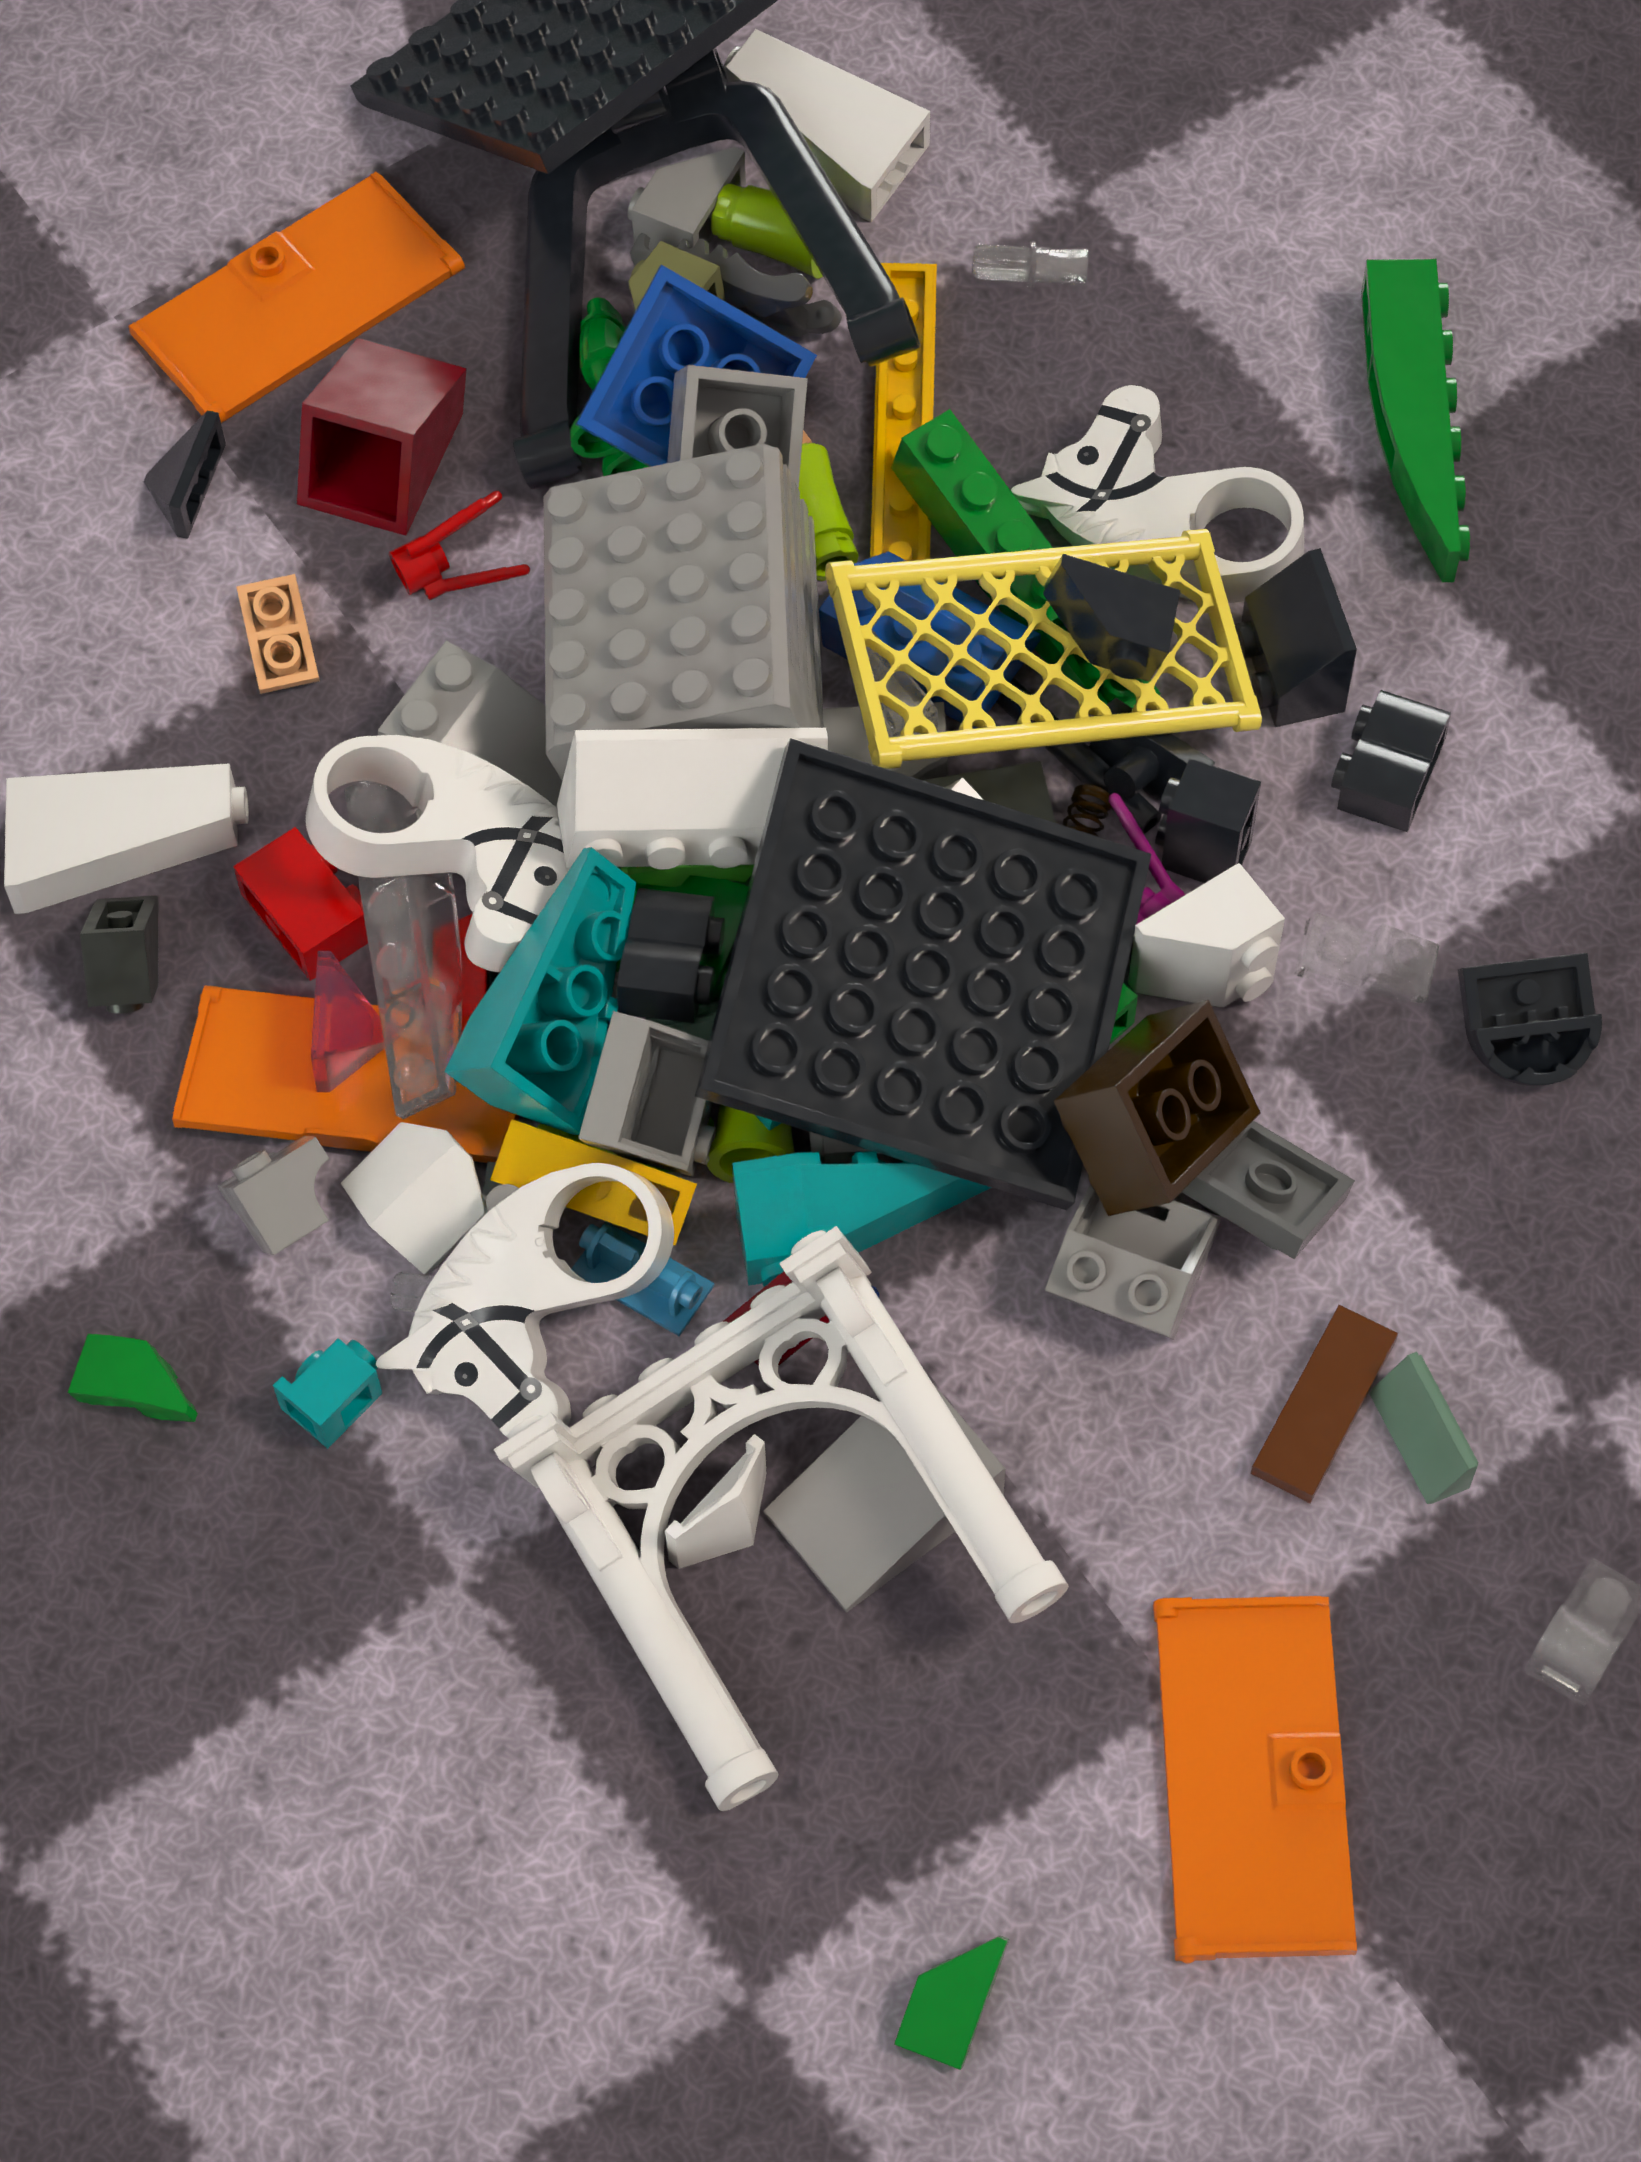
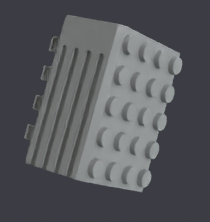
(681, 600)

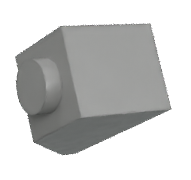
(683, 197)

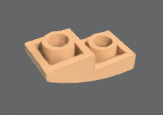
(277, 633)

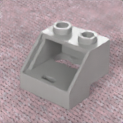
(647, 1099)
(1134, 1262)

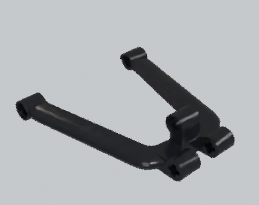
(695, 112)

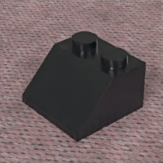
(1298, 643)

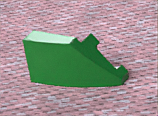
(129, 1375)
(950, 2004)

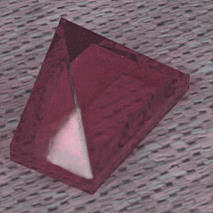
(344, 1026)

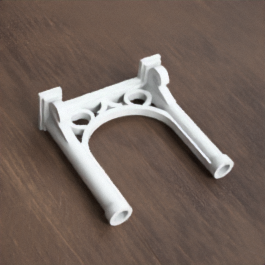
(558, 1460)

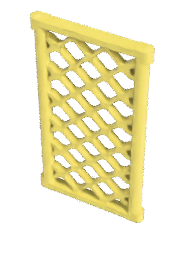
(890, 752)

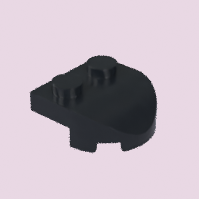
(1531, 1017)

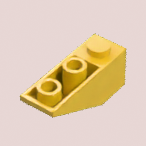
(533, 1153)

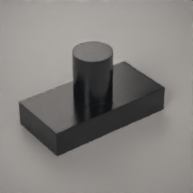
(1143, 760)

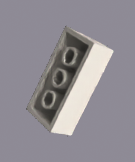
(672, 794)

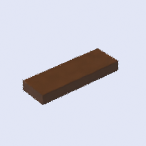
(1324, 1403)

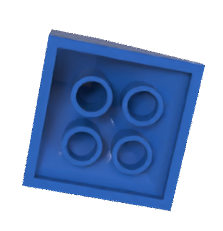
(669, 330)

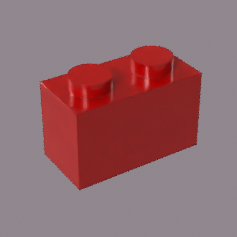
(302, 900)

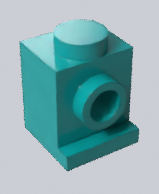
(331, 1390)

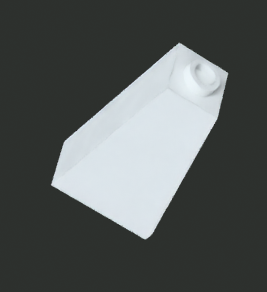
(853, 127)
(112, 827)

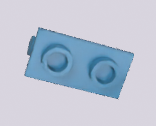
(667, 1301)

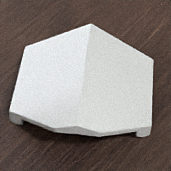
(418, 1193)
(725, 1516)

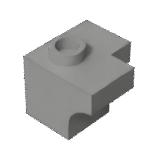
(277, 1193)

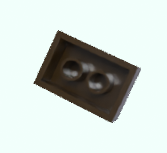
(1157, 1108)

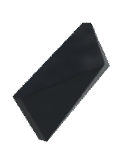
(185, 473)

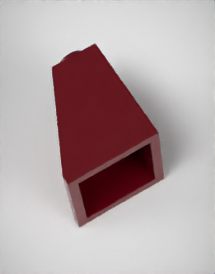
(377, 434)

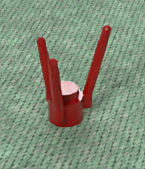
(423, 559)

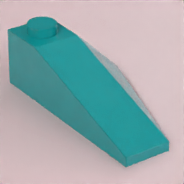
(549, 1009)
(867, 1200)

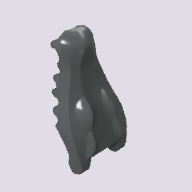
(767, 298)

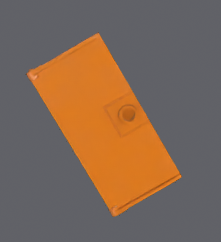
(296, 297)
(256, 1078)
(1254, 1778)

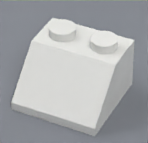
(1209, 943)

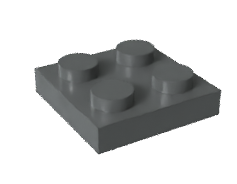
(1271, 1189)

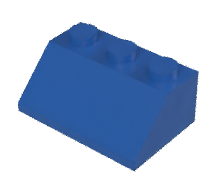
(946, 625)

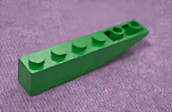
(1415, 400)
(982, 516)

